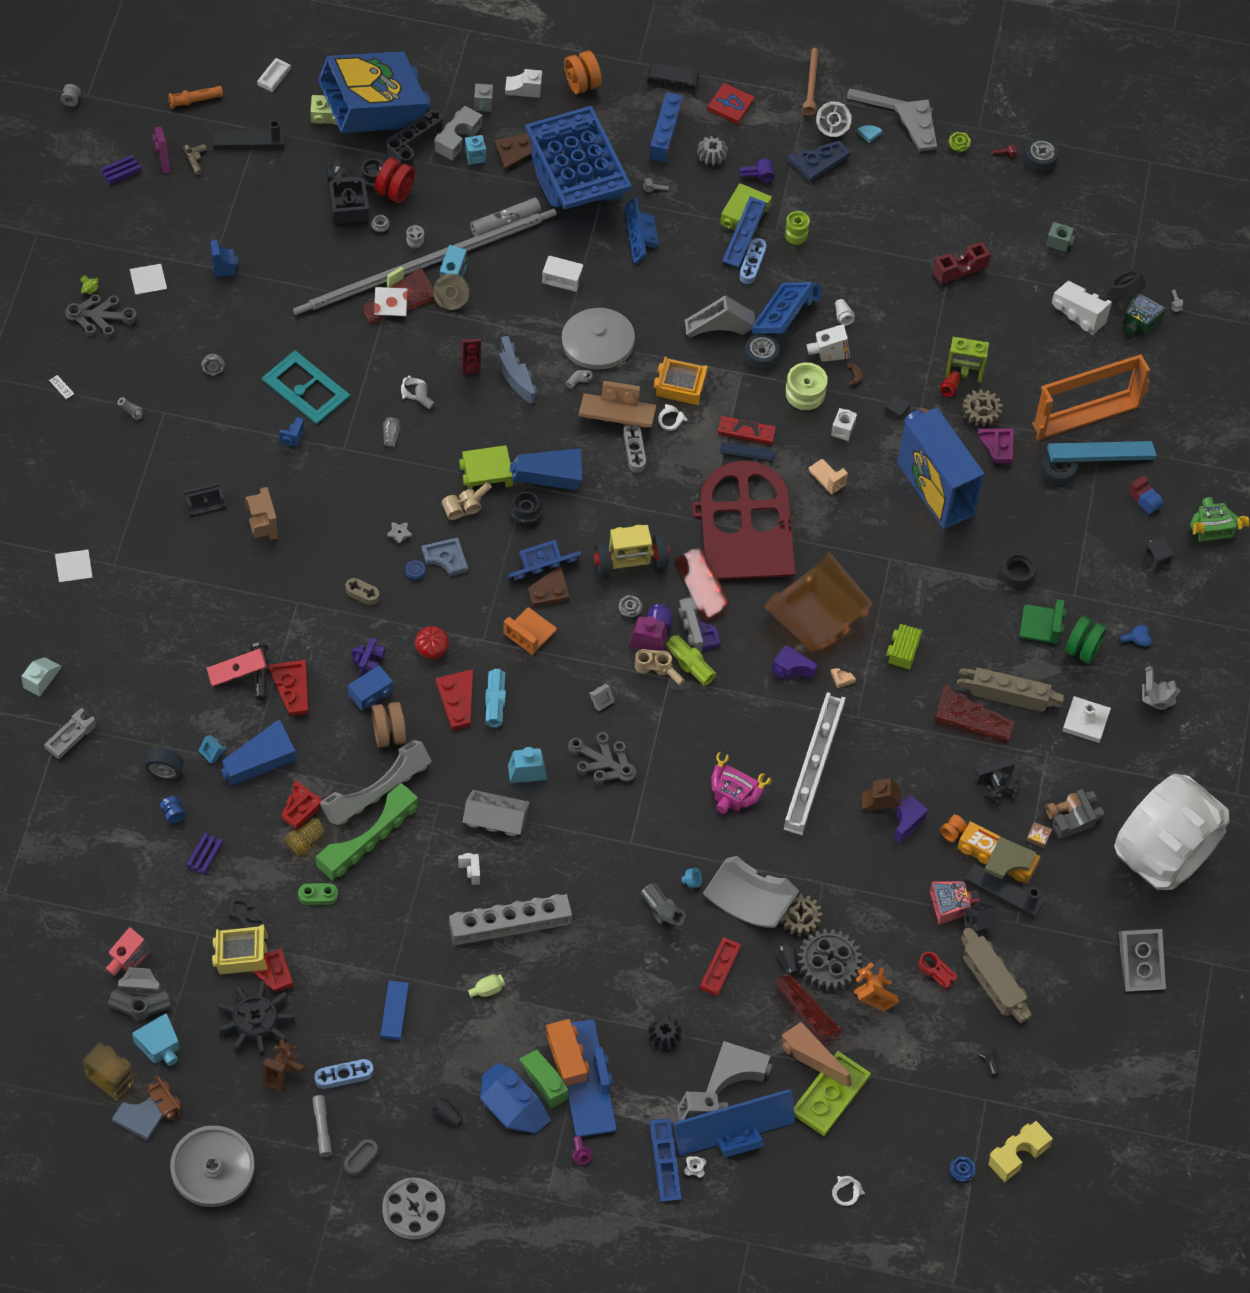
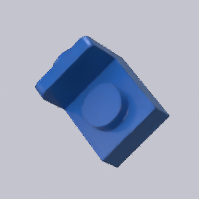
(294, 434)

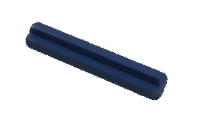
(747, 451)

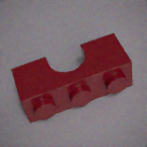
(974, 259)

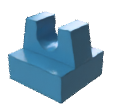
(211, 749)

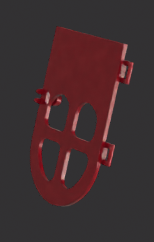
(747, 551)

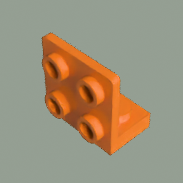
(529, 630)

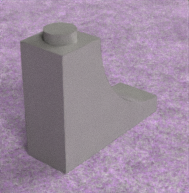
(721, 315)
(736, 1065)

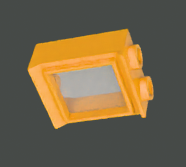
(680, 381)

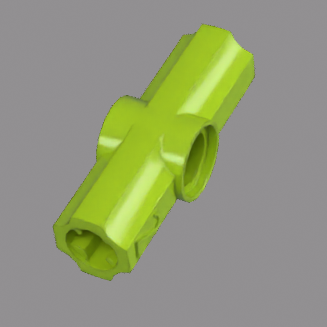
(690, 660)

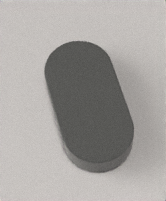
(361, 1157)

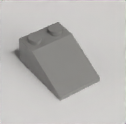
(1142, 959)

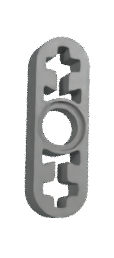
(631, 454)

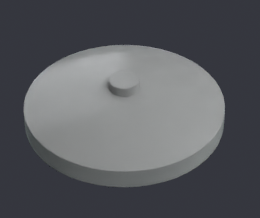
(598, 338)
(212, 1166)

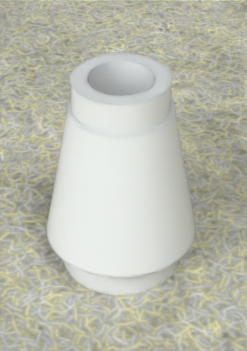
(844, 312)

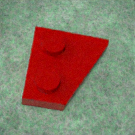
(300, 806)
(277, 974)

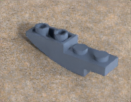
(516, 373)

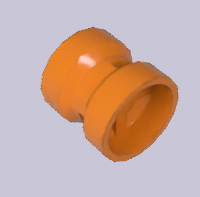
(953, 828)

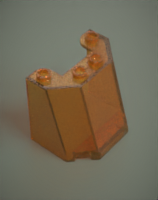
(820, 604)

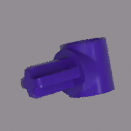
(763, 170)

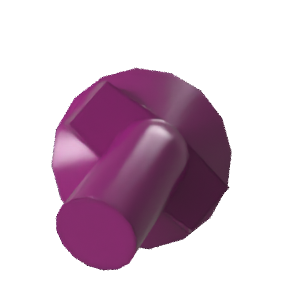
(581, 1154)

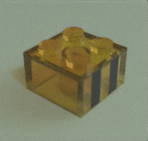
(108, 1070)

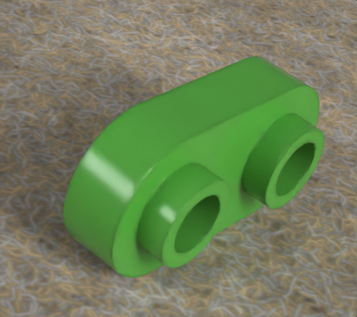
(318, 894)

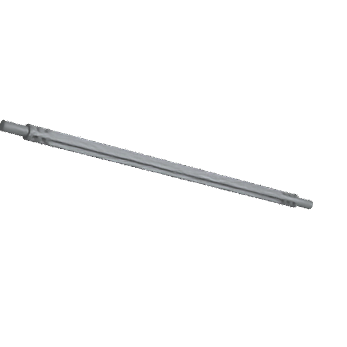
(423, 262)

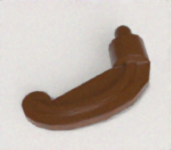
(857, 373)

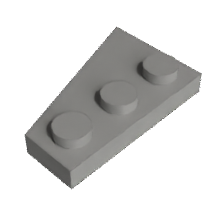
(918, 121)

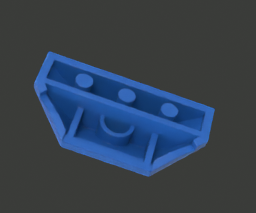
(512, 1100)

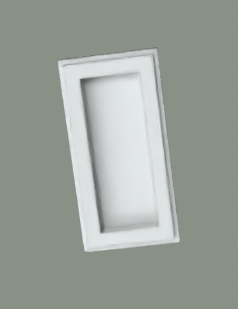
(274, 75)

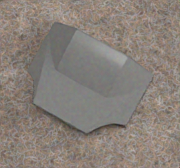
(139, 982)

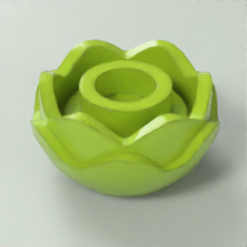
(959, 141)

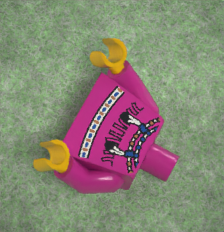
(735, 788)

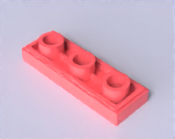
(226, 670)

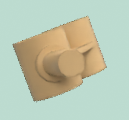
(467, 504)
(653, 663)

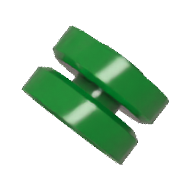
(1087, 640)

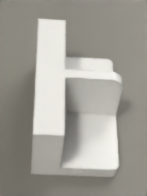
(562, 273)

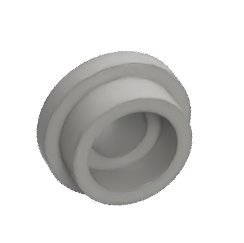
(380, 219)

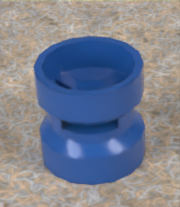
(172, 807)

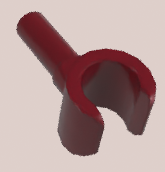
(1011, 150)

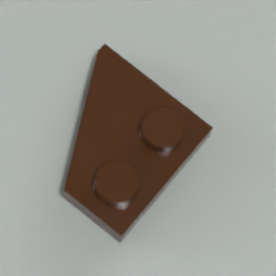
(549, 589)

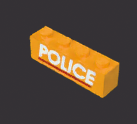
(981, 843)

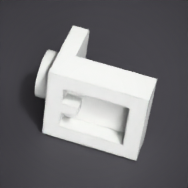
(470, 862)

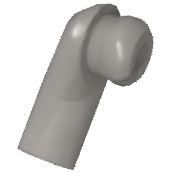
(421, 395)
(131, 408)

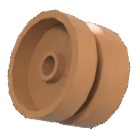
(391, 724)

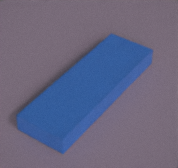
(394, 1010)

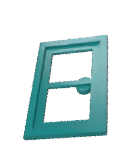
(299, 390)

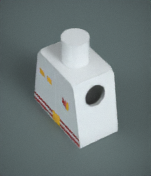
(830, 344)

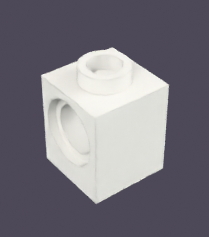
(843, 430)

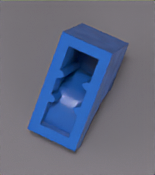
(223, 260)

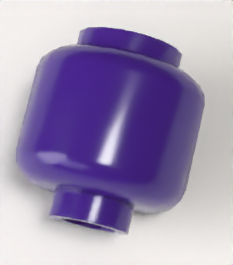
(661, 613)

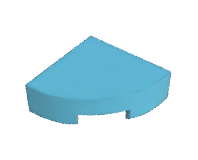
(869, 132)

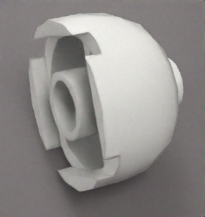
(833, 119)

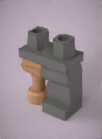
(1080, 815)

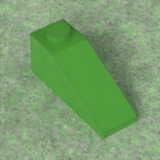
(545, 1079)

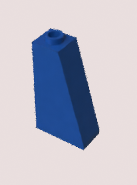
(550, 468)
(259, 755)

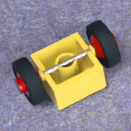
(631, 548)

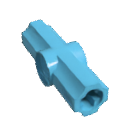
(495, 698)

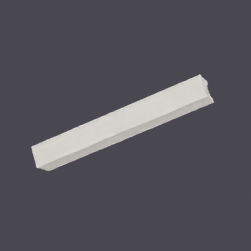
(814, 764)

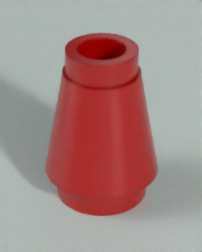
(950, 384)

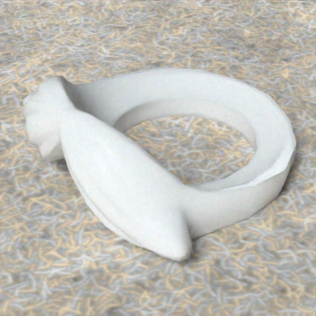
(409, 381)
(680, 418)
(842, 1181)

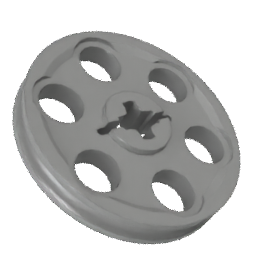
(411, 1217)

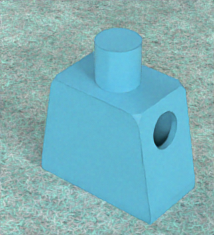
(527, 766)
(158, 1040)

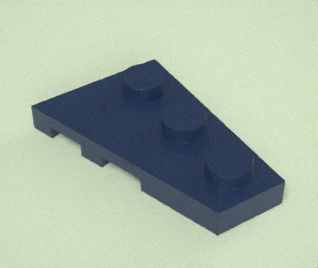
(818, 161)

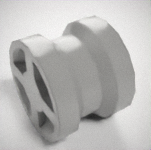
(70, 95)
(417, 232)

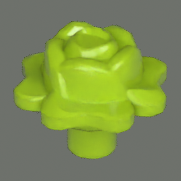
(89, 285)

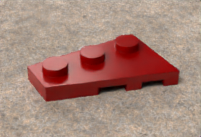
(292, 685)
(456, 698)

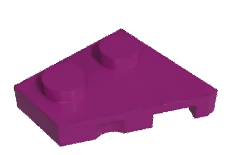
(161, 147)
(998, 444)

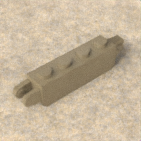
(1009, 689)
(994, 976)

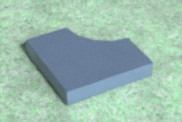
(447, 555)
(139, 1118)

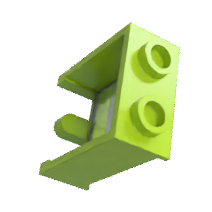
(967, 355)

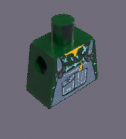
(1143, 315)

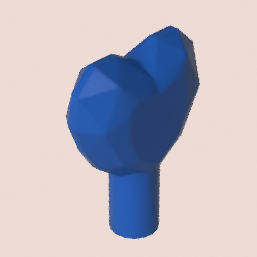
(1138, 635)

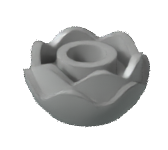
(212, 364)
(628, 601)

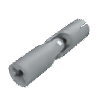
(503, 217)

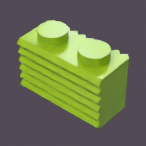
(905, 646)

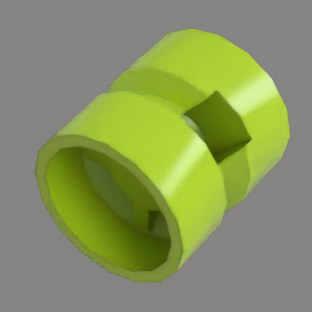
(797, 227)

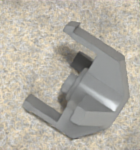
(1158, 695)

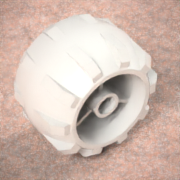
(1172, 832)

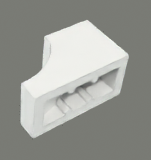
(525, 84)

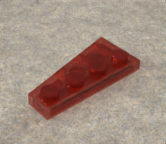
(418, 292)
(963, 713)
(813, 1015)

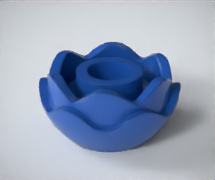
(965, 1163)

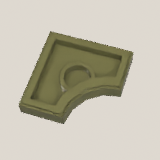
(1008, 857)

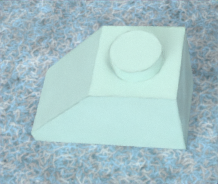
(39, 675)

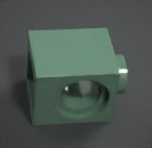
(1060, 237)

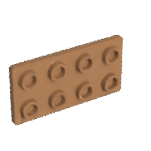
(618, 404)

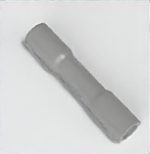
(323, 1137)

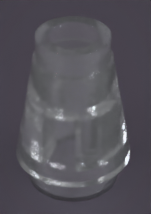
(391, 430)

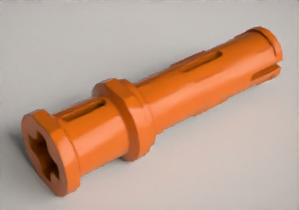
(187, 98)

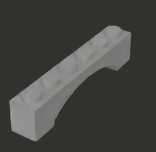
(411, 759)

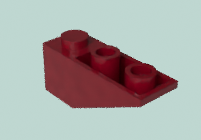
(470, 356)

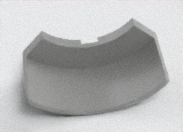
(750, 896)

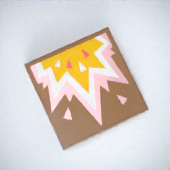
(1039, 835)

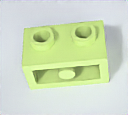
(321, 111)

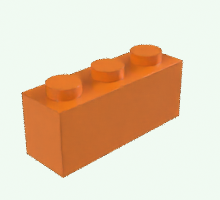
(567, 1052)

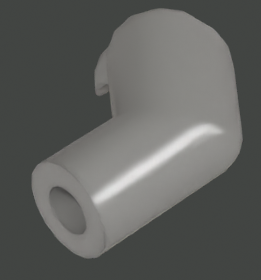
(578, 377)

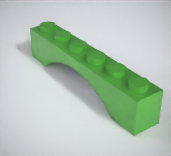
(338, 857)

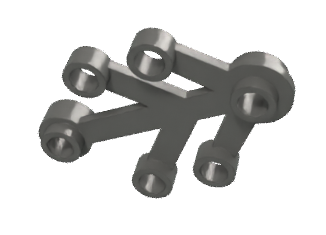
(98, 314)
(603, 761)

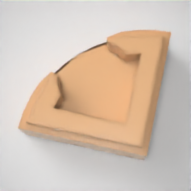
(842, 678)

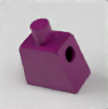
(649, 634)

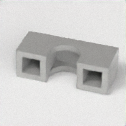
(464, 122)

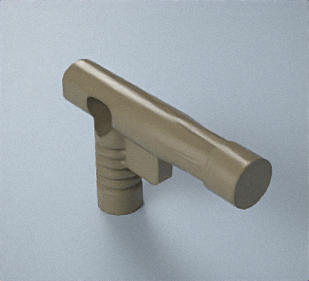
(193, 155)

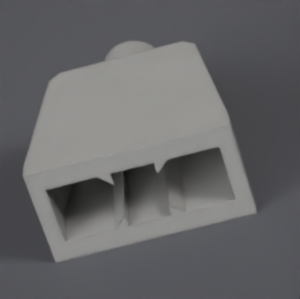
(698, 1103)

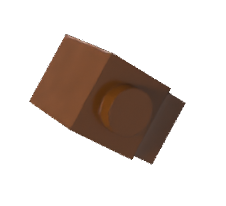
(882, 795)

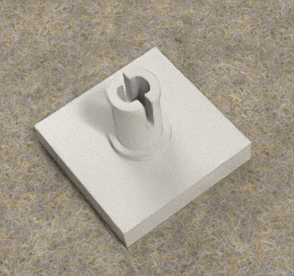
(1086, 719)

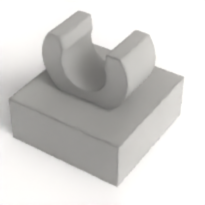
(602, 697)

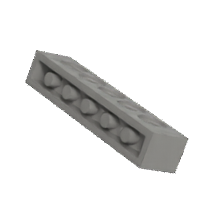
(503, 927)

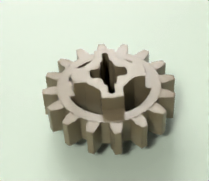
(982, 407)
(809, 912)

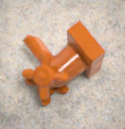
(873, 991)

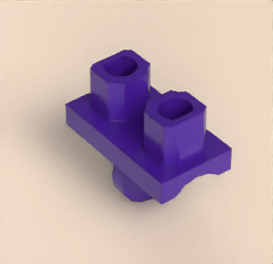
(365, 656)

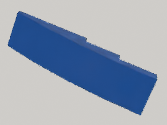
(665, 1160)

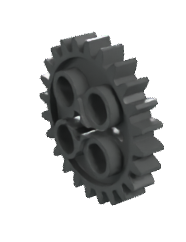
(823, 975)

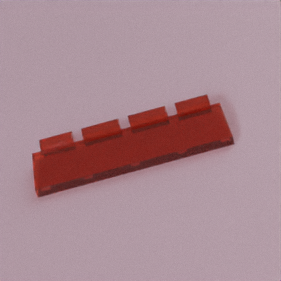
(702, 583)

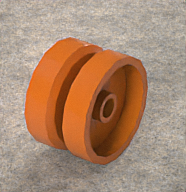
(582, 72)

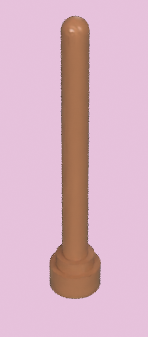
(809, 105)

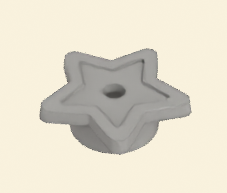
(399, 537)

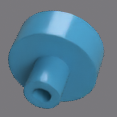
(692, 878)

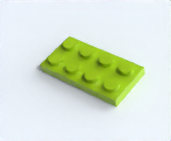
(829, 1098)

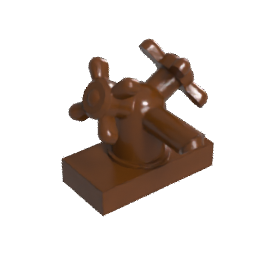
(284, 1061)

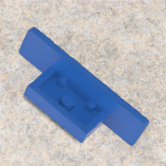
(641, 230)
(542, 556)

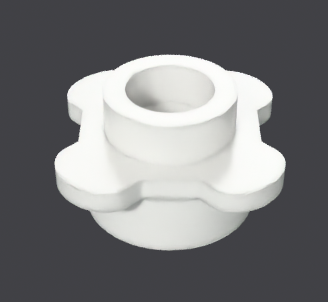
(695, 1161)

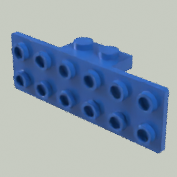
(591, 1099)
(736, 1126)

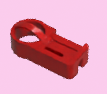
(940, 973)

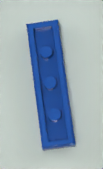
(744, 232)

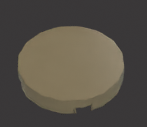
(451, 291)

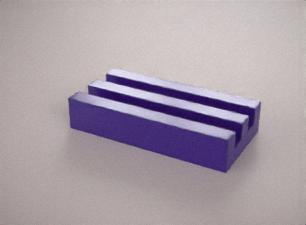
(119, 167)
(211, 840)

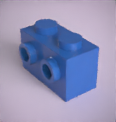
(370, 688)

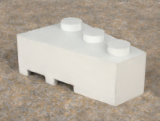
(1082, 307)

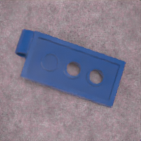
(785, 306)

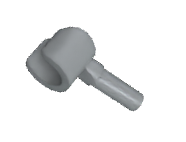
(649, 186)
(1177, 304)

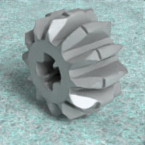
(712, 150)

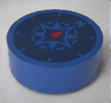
(415, 570)

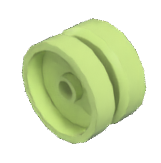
(806, 386)

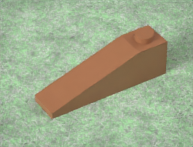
(810, 1051)

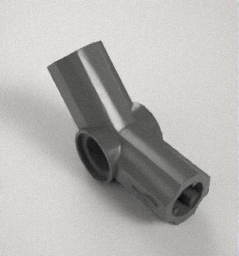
(662, 908)
(128, 1003)

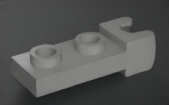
(688, 616)
(70, 734)

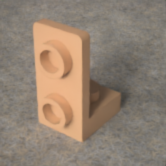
(828, 477)

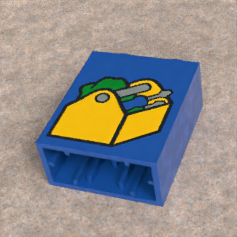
(373, 91)
(940, 467)

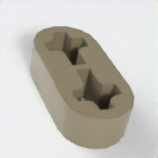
(362, 591)

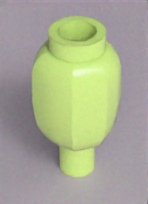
(487, 986)

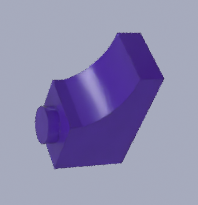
(791, 663)
(910, 815)

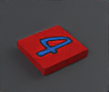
(730, 103)

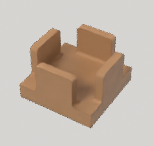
(266, 522)

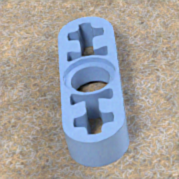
(753, 267)
(327, 1071)

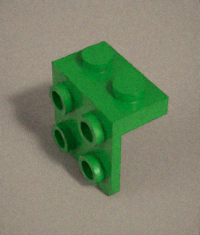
(1043, 623)

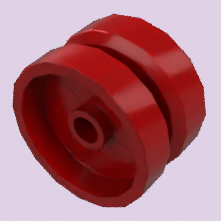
(395, 180)

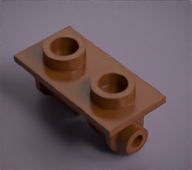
(162, 1091)

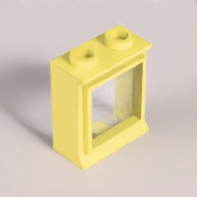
(240, 950)

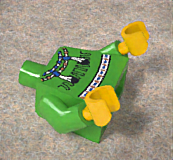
(1216, 521)

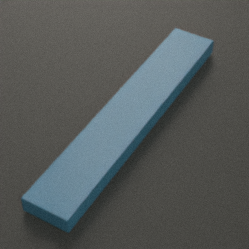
(1101, 451)

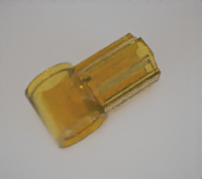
(300, 839)

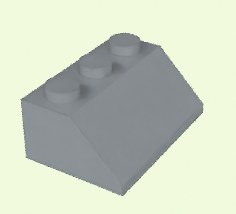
(495, 812)

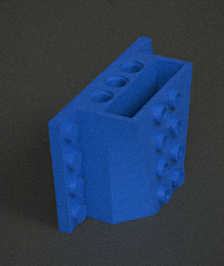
(576, 159)

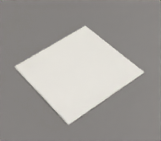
(148, 279)
(381, 296)
(73, 565)

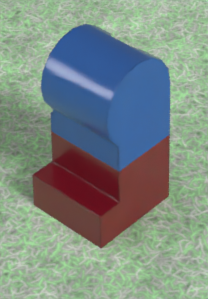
(1145, 495)

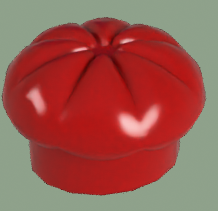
(432, 642)

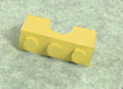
(1031, 1139)

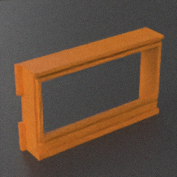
(1096, 410)

